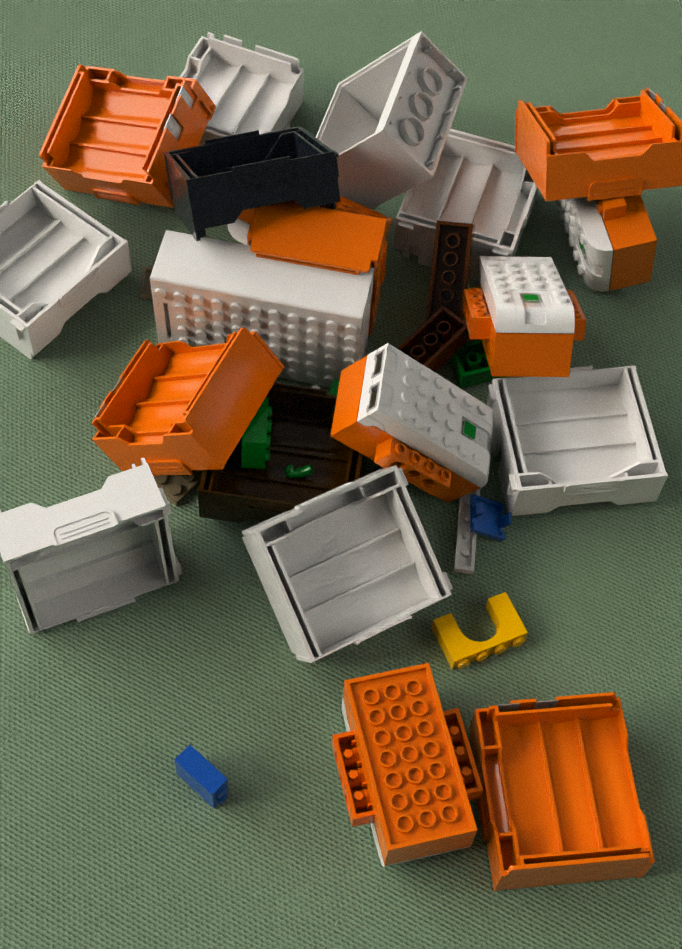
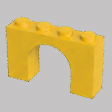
(462, 651)

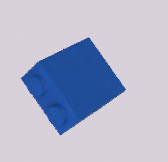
(202, 776)

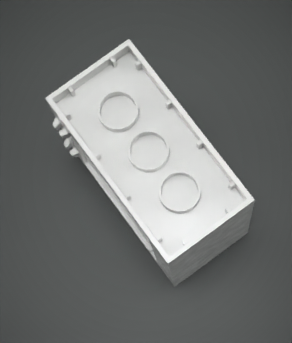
(392, 121)

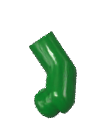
(298, 473)

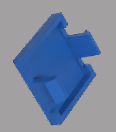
(487, 517)

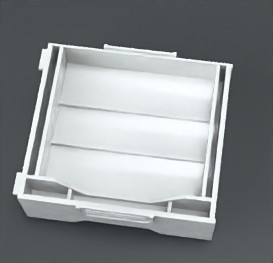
(247, 86)
(472, 184)
(51, 265)
(574, 440)
(89, 550)
(346, 564)

